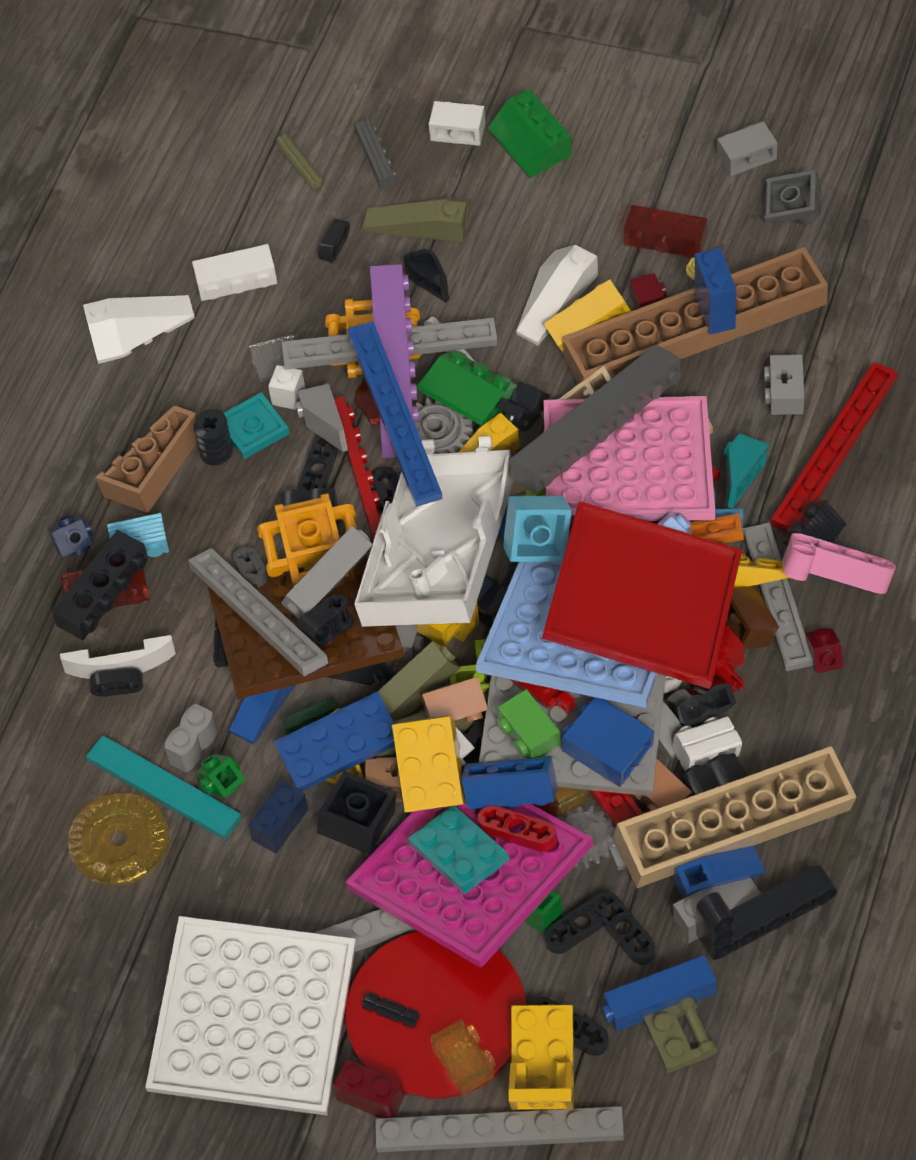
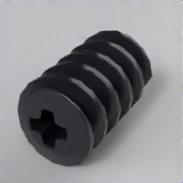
(213, 437)

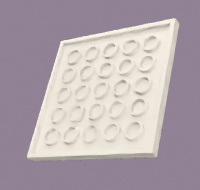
(252, 1015)

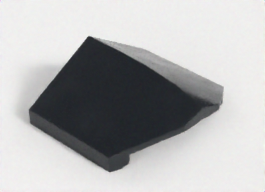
(426, 271)

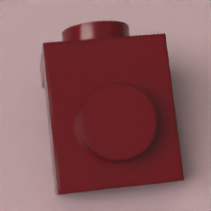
(825, 650)

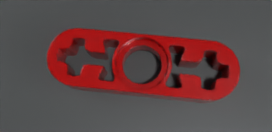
(524, 838)

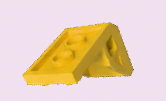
(542, 1058)

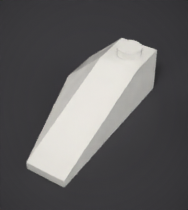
(556, 287)
(125, 323)

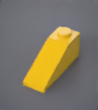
(502, 432)

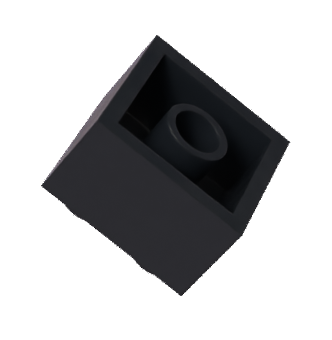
(356, 812)

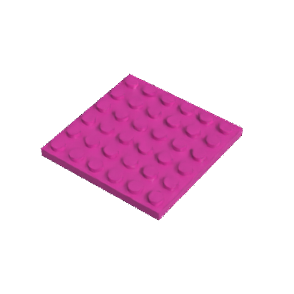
(488, 914)

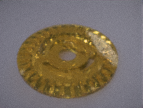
(145, 832)

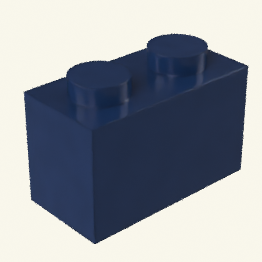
(278, 817)

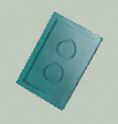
(458, 849)

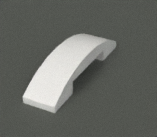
(155, 653)

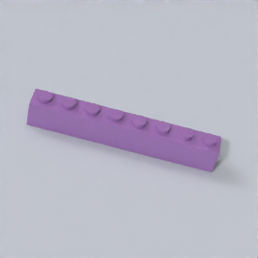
(393, 326)

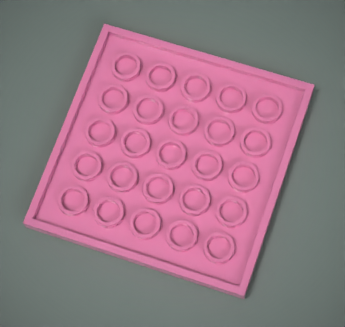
(647, 465)

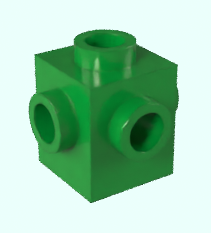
(227, 777)

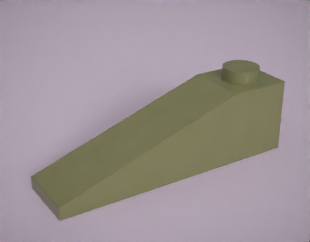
(431, 218)

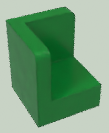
(546, 912)

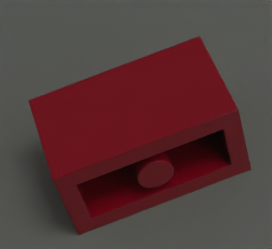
(368, 1090)

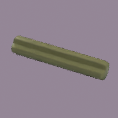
(299, 161)

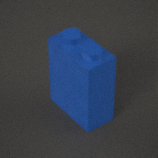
(715, 291)
(607, 740)

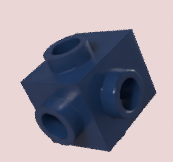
(61, 534)

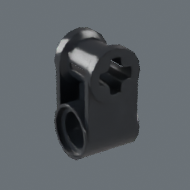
(324, 622)

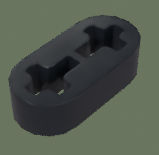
(334, 240)
(384, 493)
(116, 682)

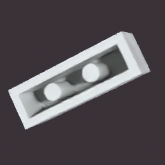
(234, 272)

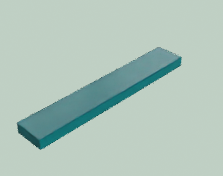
(164, 787)

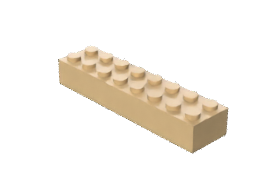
(734, 815)

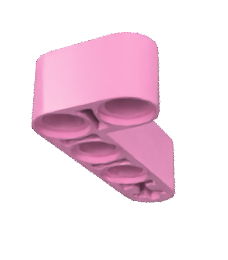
(836, 563)

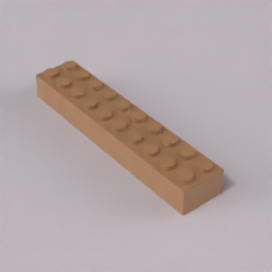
(763, 298)

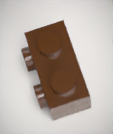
(751, 618)

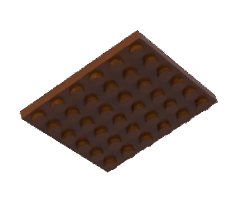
(261, 668)

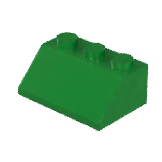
(530, 134)
(466, 387)

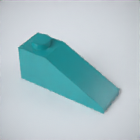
(743, 464)

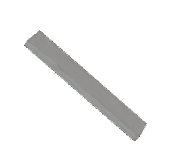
(780, 601)

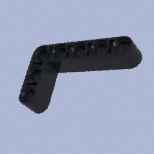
(729, 930)

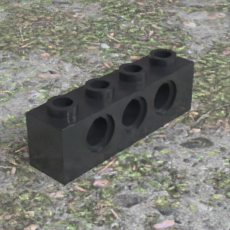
(101, 571)

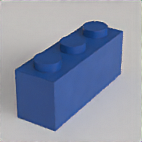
(509, 783)

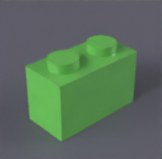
(528, 726)

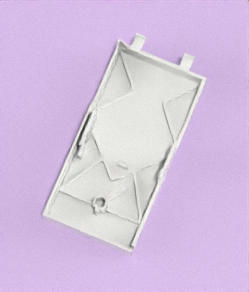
(436, 555)

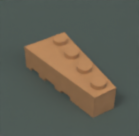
(152, 462)

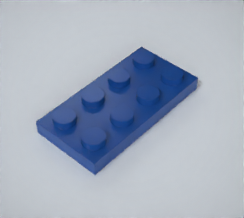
(337, 742)

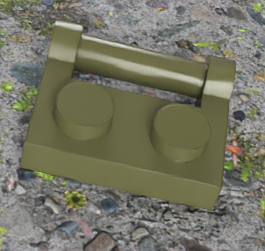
(671, 1040)

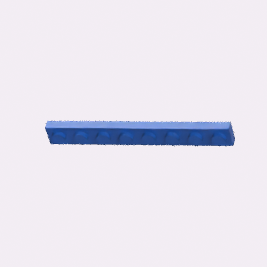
(395, 414)

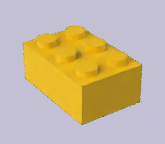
(429, 763)

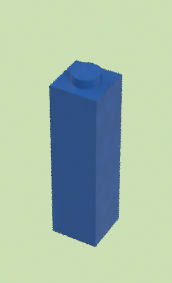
(656, 992)

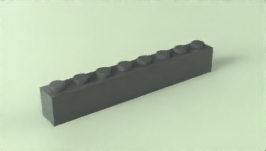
(595, 419)

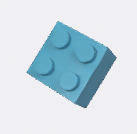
(536, 528)

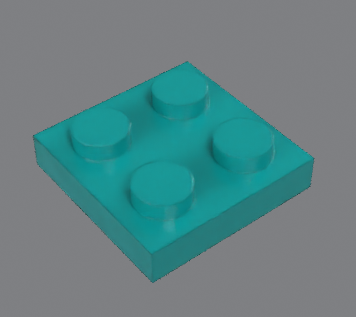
(254, 425)

